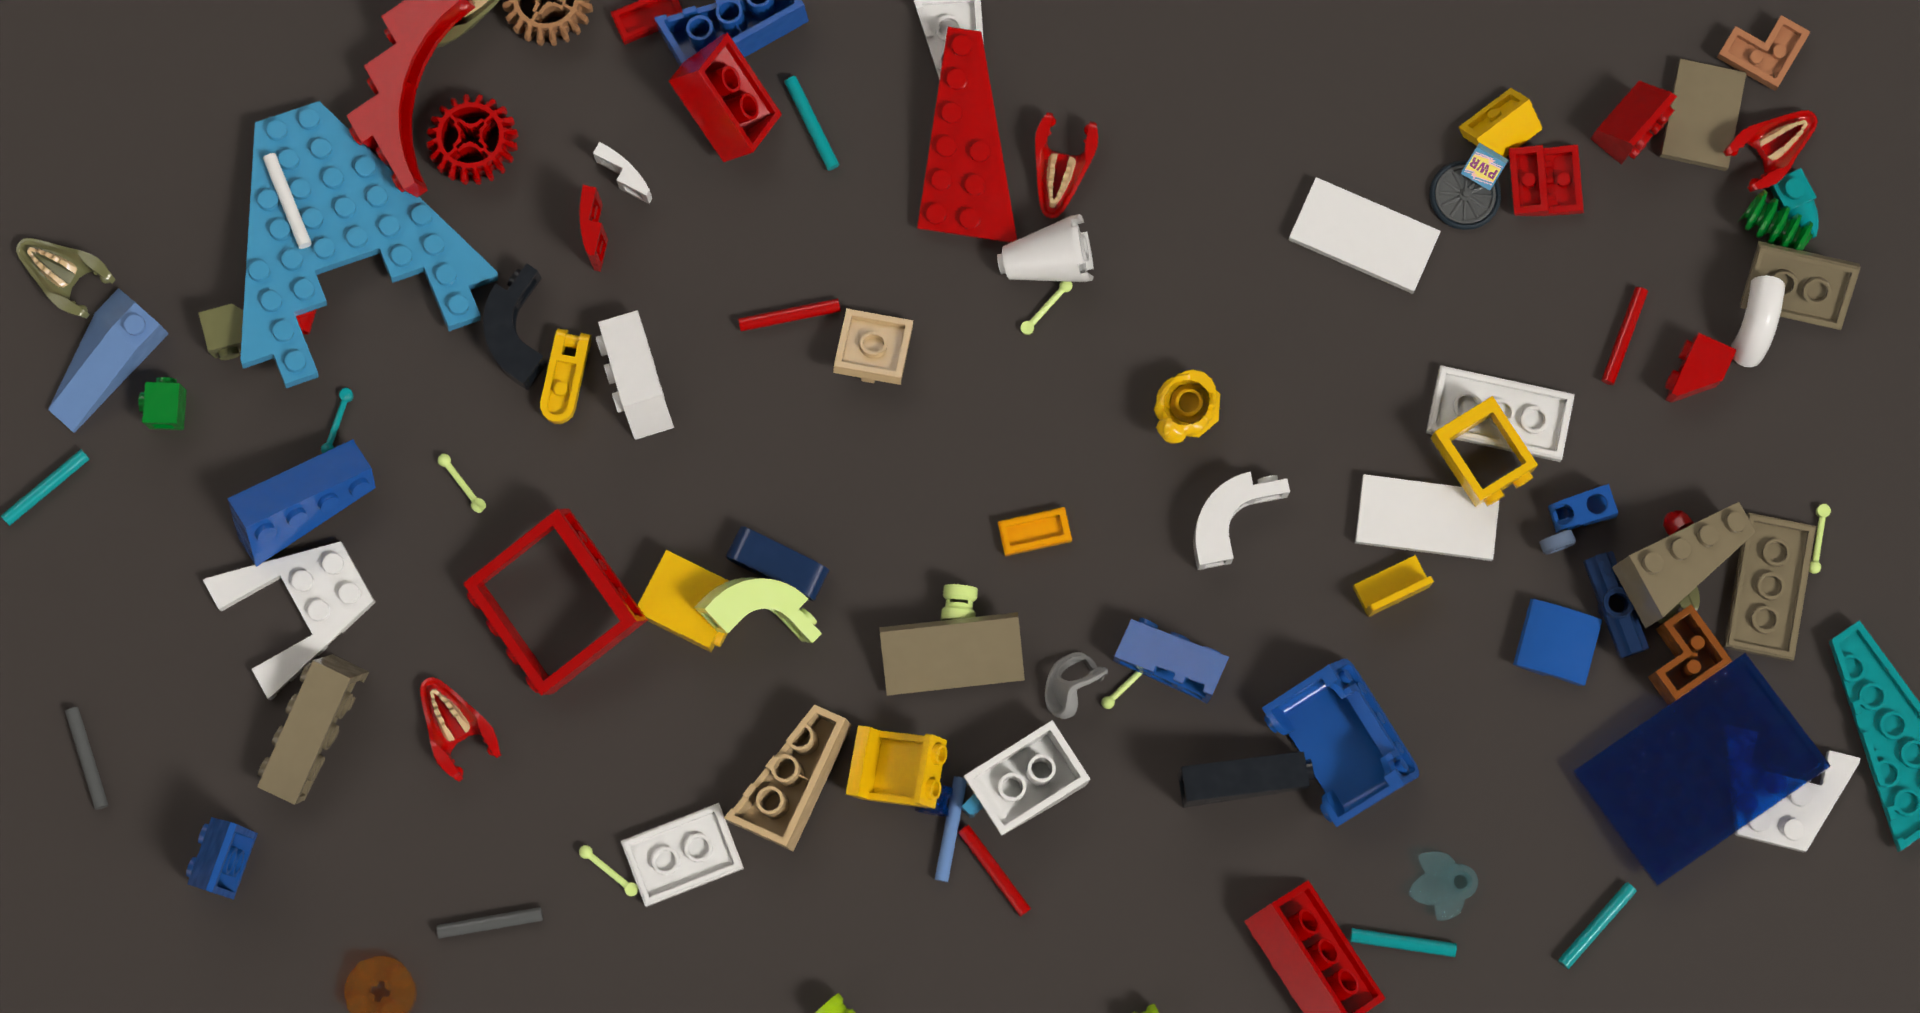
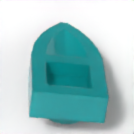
(1799, 196)

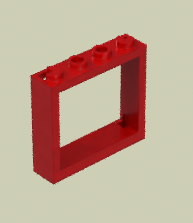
(600, 574)

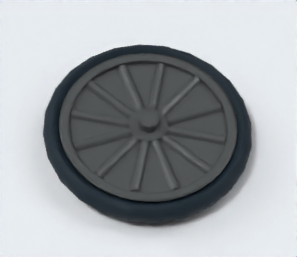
(1462, 201)

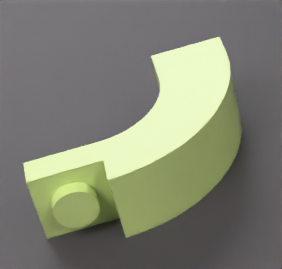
(736, 598)

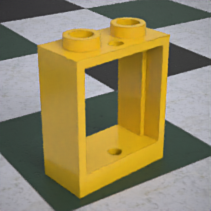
(1492, 493)

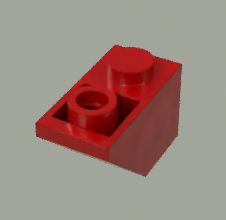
(1702, 367)

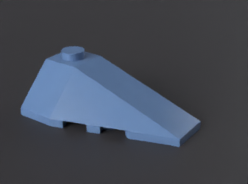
(108, 353)

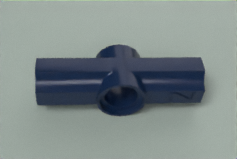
(1623, 626)

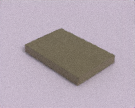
(1703, 114)
(1815, 284)

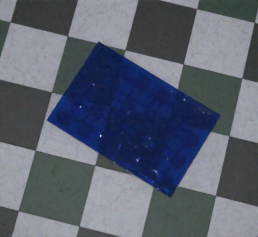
(1701, 769)

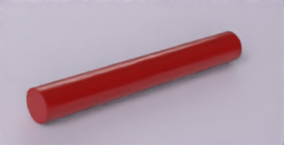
(789, 314)
(1624, 336)
(994, 870)

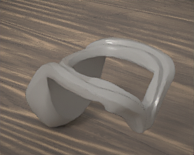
(1062, 694)

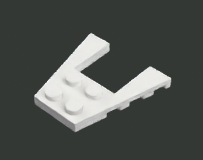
(324, 590)

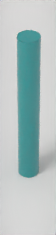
(811, 123)
(45, 487)
(1597, 925)
(1403, 942)

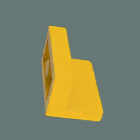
(1503, 123)
(1392, 586)

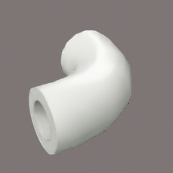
(1759, 320)

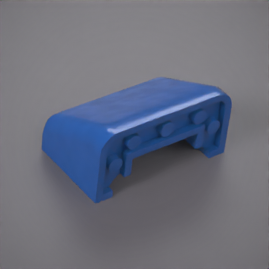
(1346, 738)

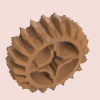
(542, 13)

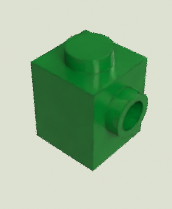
(163, 404)

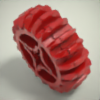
(480, 130)

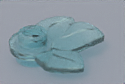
(1438, 886)

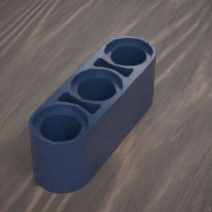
(776, 562)

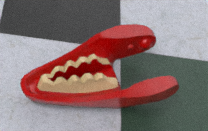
(1777, 144)
(1058, 172)
(450, 722)

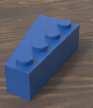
(748, 23)
(299, 500)

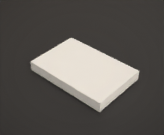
(682, 855)

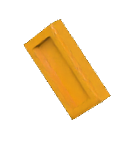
(1034, 531)

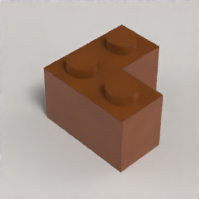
(1696, 655)

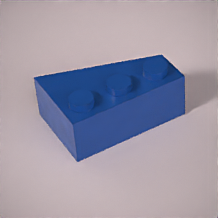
(1171, 659)

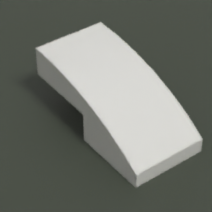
(629, 178)

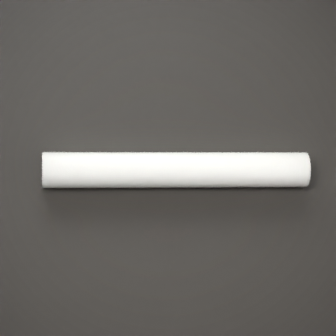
(287, 200)

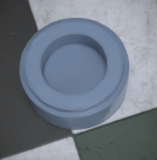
(1557, 542)

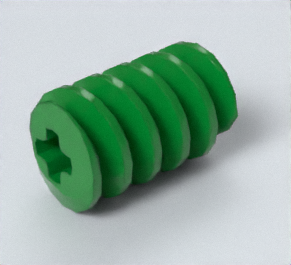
(1777, 223)

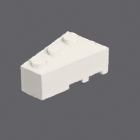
(634, 374)

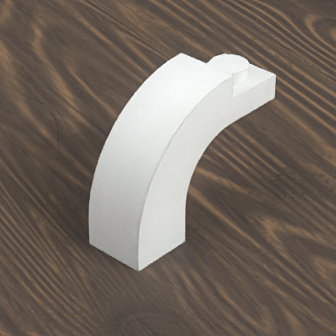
(1211, 532)

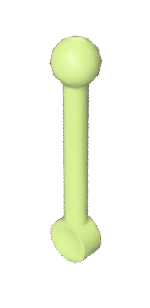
(1027, 327)
(477, 504)
(1822, 512)
(1109, 701)
(631, 888)

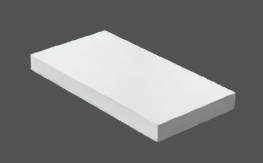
(1364, 235)
(1535, 412)
(1424, 518)

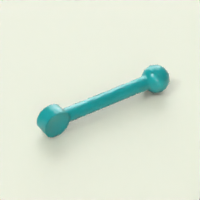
(346, 396)

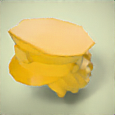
(1186, 406)

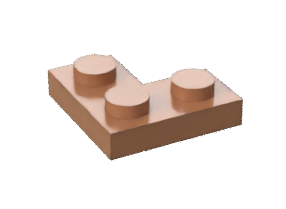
(1765, 60)

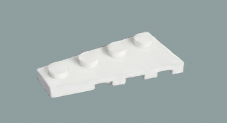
(941, 14)

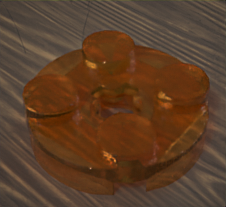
(369, 974)

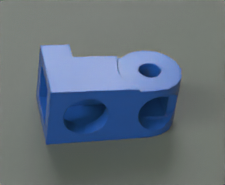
(1583, 509)

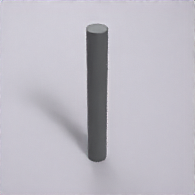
(86, 758)
(489, 922)

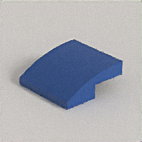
(1557, 642)

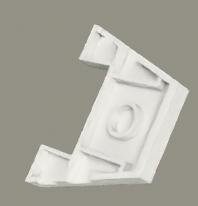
(1800, 816)

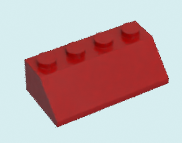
(1313, 955)

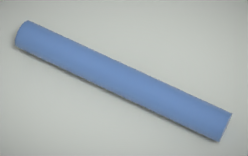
(950, 830)

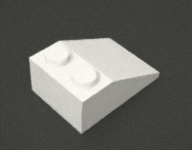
(1027, 778)

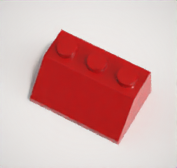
(725, 98)

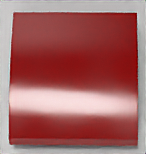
(1546, 180)
(592, 230)

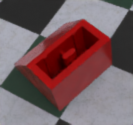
(1630, 123)

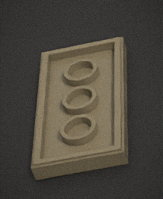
(1770, 588)
(952, 653)

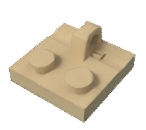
(873, 347)

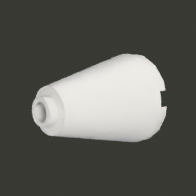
(1050, 254)

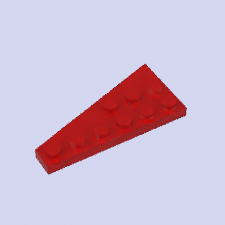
(965, 163)

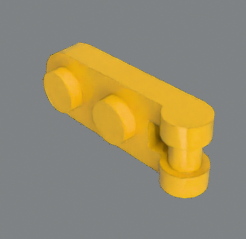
(564, 376)

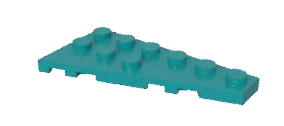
(1887, 725)

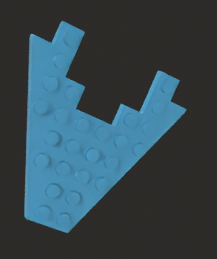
(349, 216)

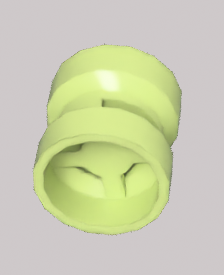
(958, 601)

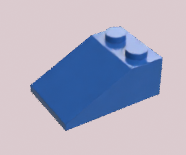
(221, 857)

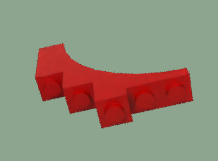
(395, 74)

